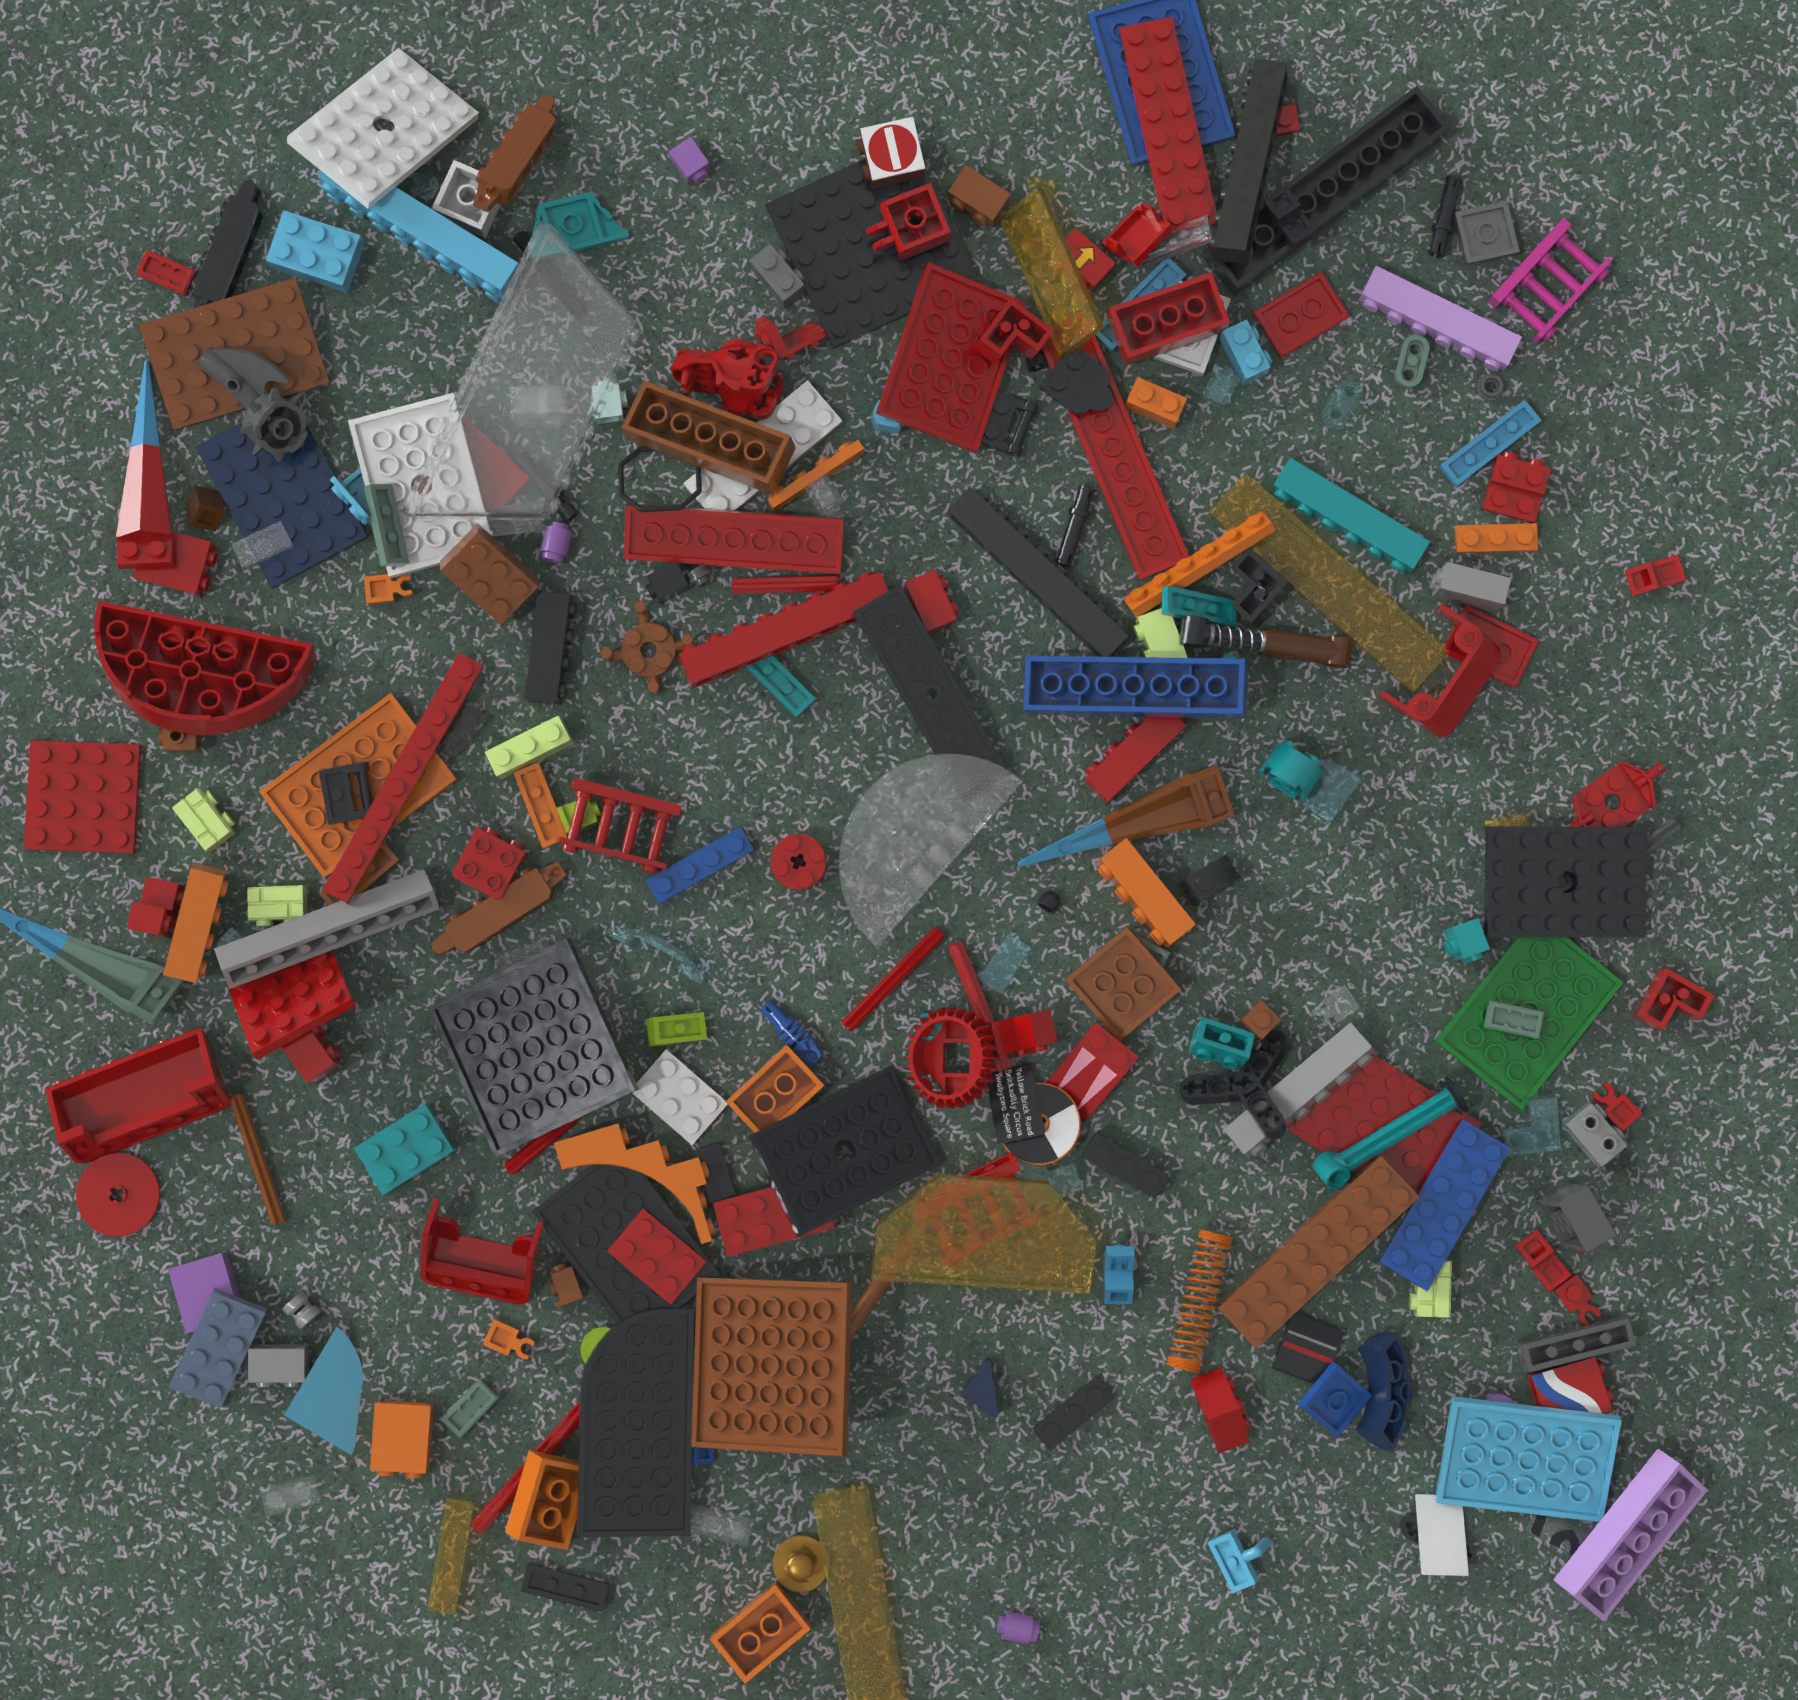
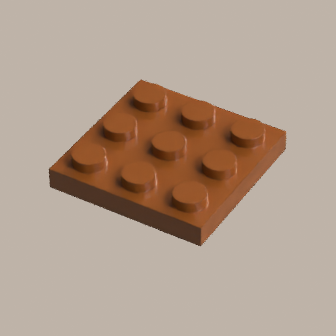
(1123, 983)

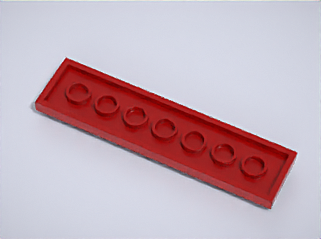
(1167, 122)
(735, 539)

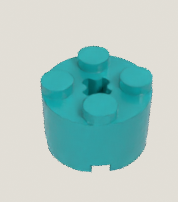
(1291, 770)

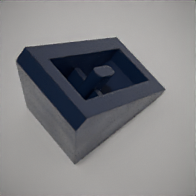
(981, 1389)

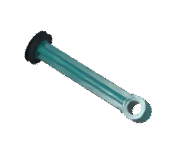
(1335, 1168)

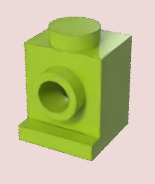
(590, 817)

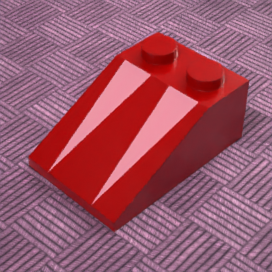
(1093, 1069)

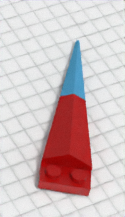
(144, 522)

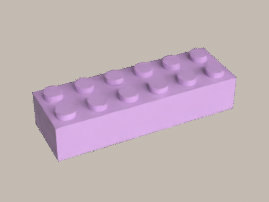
(1630, 1534)

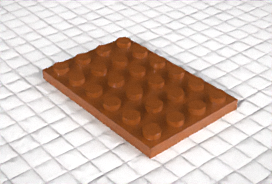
(261, 321)

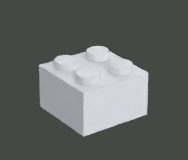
(457, 200)

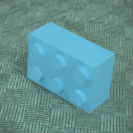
(315, 251)

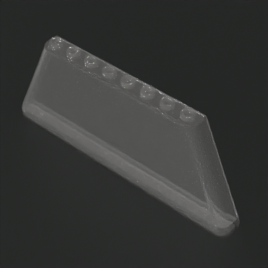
(528, 392)

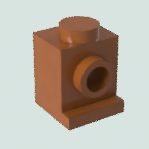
(565, 1284)

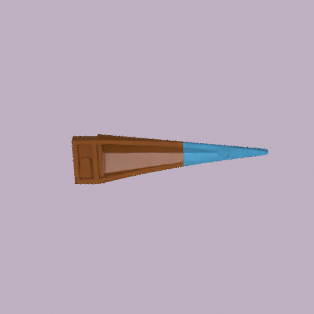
(1181, 805)

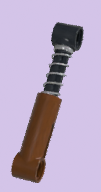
(1329, 651)

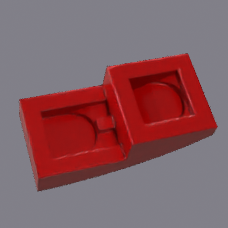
(1655, 575)
(1543, 1261)

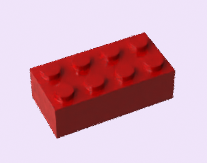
(1168, 319)
(755, 1222)

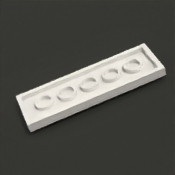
(800, 415)

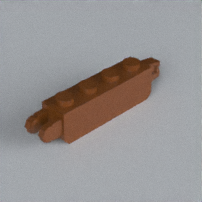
(516, 155)
(493, 916)

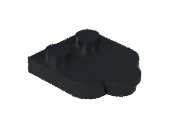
(1078, 384)

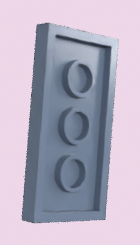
(217, 1347)

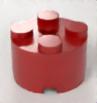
(791, 848)

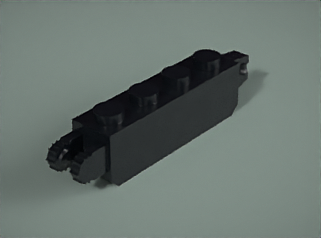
(229, 246)

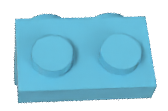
(352, 492)

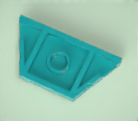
(581, 221)

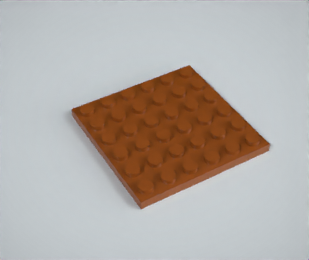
(772, 1366)

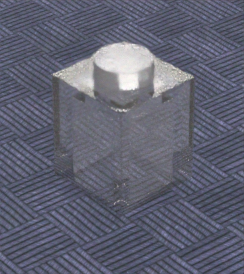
(824, 497)

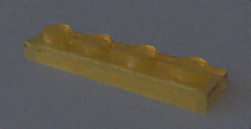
(451, 1555)

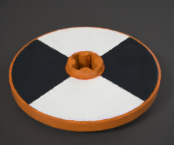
(1060, 1129)

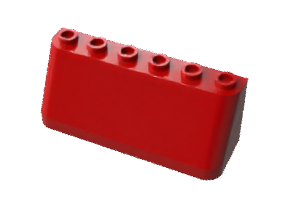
(137, 1097)

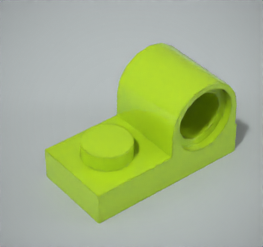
(676, 1029)

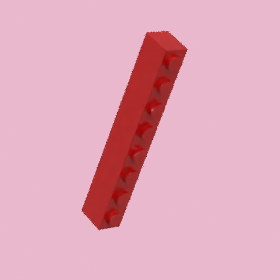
(780, 631)

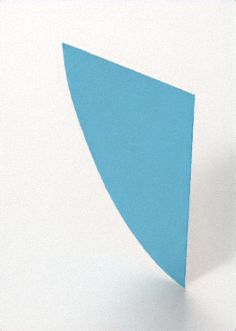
(331, 1394)

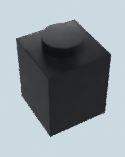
(666, 583)

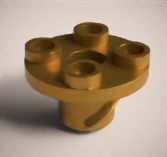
(799, 1563)

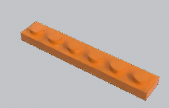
(1200, 563)

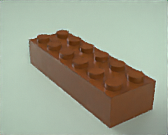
(708, 437)

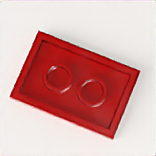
(1301, 315)
(1514, 645)

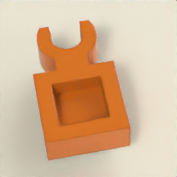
(381, 588)
(504, 1338)

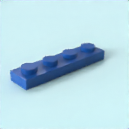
(699, 865)

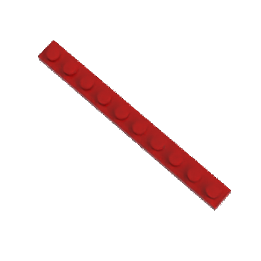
(403, 778)

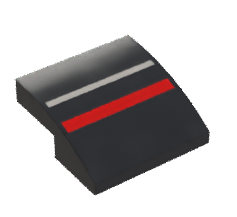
(1306, 1348)

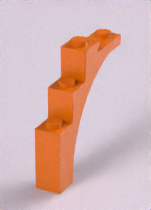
(608, 1147)

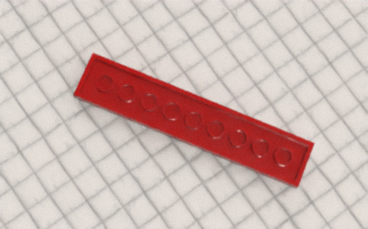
(1125, 477)

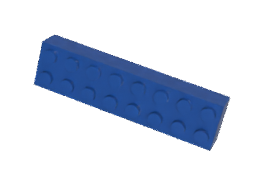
(1136, 686)

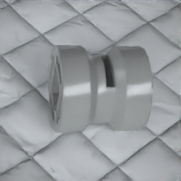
(304, 1316)

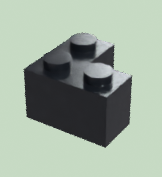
(1265, 587)

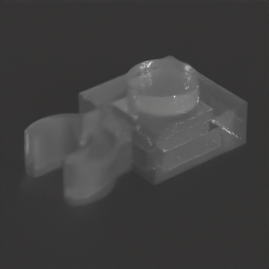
(1337, 1005)

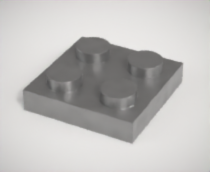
(1486, 233)

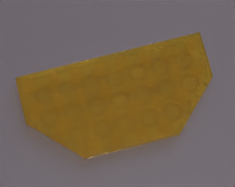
(985, 1236)

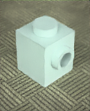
(614, 406)

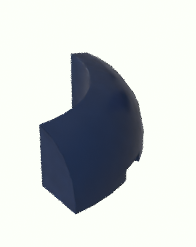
(1390, 1390)

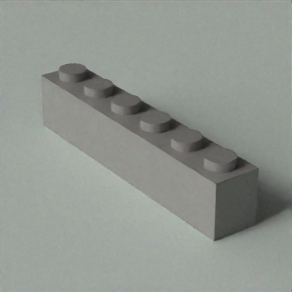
(1304, 1087)

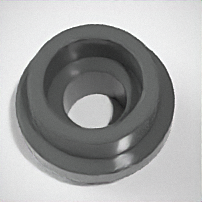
(1492, 379)
(698, 576)

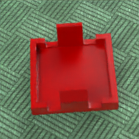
(1137, 234)

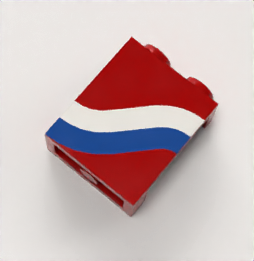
(1573, 1387)

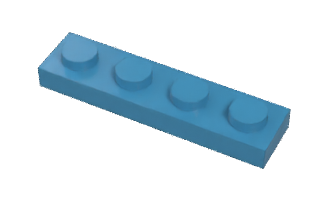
(1163, 276)
(1490, 443)

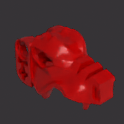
(735, 374)

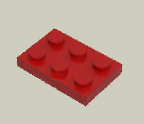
(657, 1256)

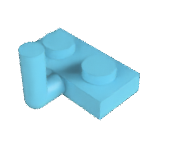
(1235, 1560)

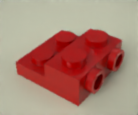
(1516, 487)

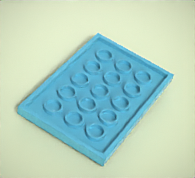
(1527, 1459)

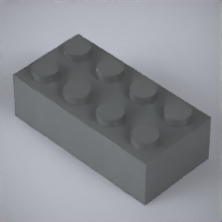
(1577, 1217)

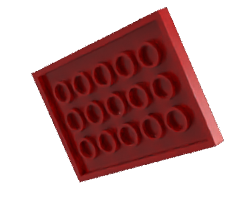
(936, 374)
(1368, 1103)

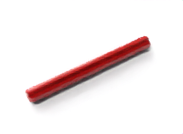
(508, 1491)

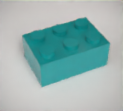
(405, 1149)

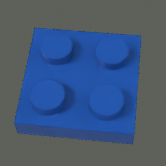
(1335, 1399)

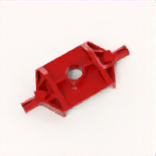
(1628, 784)

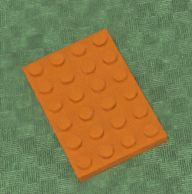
(372, 737)

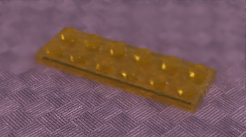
(1051, 272)

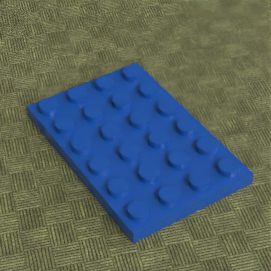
(1201, 75)

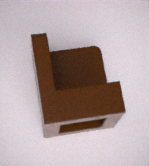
(205, 508)

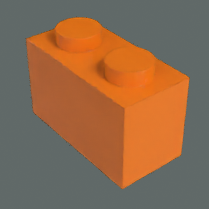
(1155, 403)

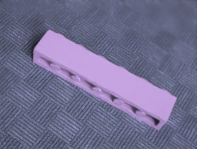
(1440, 319)

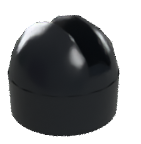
(1038, 359)
(1049, 901)

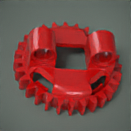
(929, 1057)

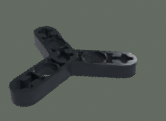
(1255, 1091)

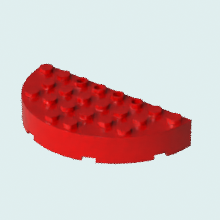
(197, 672)

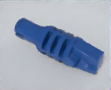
(793, 1033)

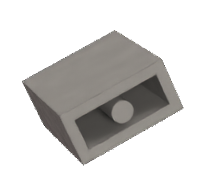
(1470, 587)

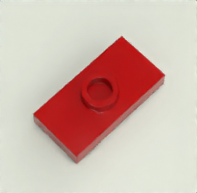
(166, 273)

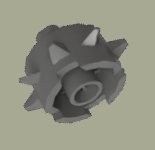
(275, 424)

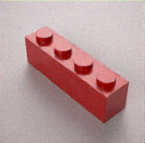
(1132, 755)

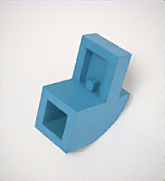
(1118, 1274)

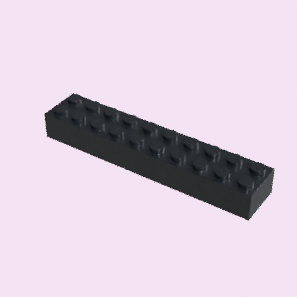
(1341, 181)

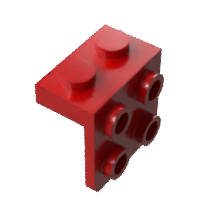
(788, 344)
(489, 862)

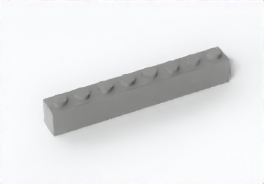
(326, 929)

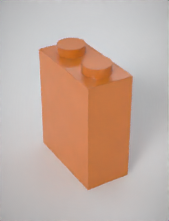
(402, 1438)

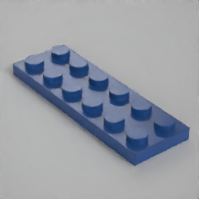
(1444, 1205)

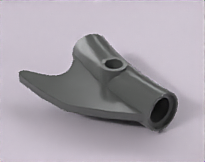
(241, 372)

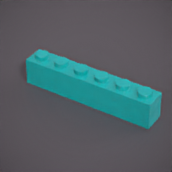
(1350, 516)

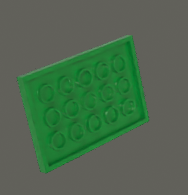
(1535, 975)

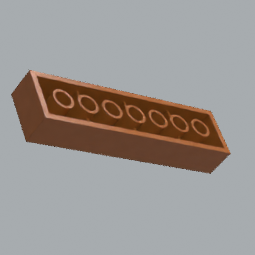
(1317, 1251)

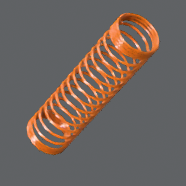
(1189, 1364)

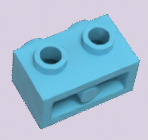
(1245, 352)

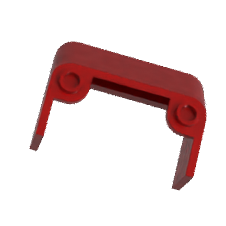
(1443, 714)
(478, 1264)

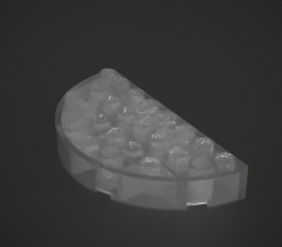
(912, 830)

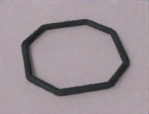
(654, 508)

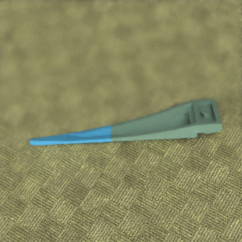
(123, 979)

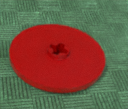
(139, 1198)

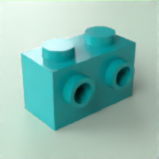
(1465, 941)
(1221, 1043)

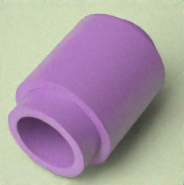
(556, 543)
(1018, 1627)

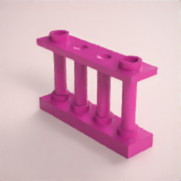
(1542, 257)

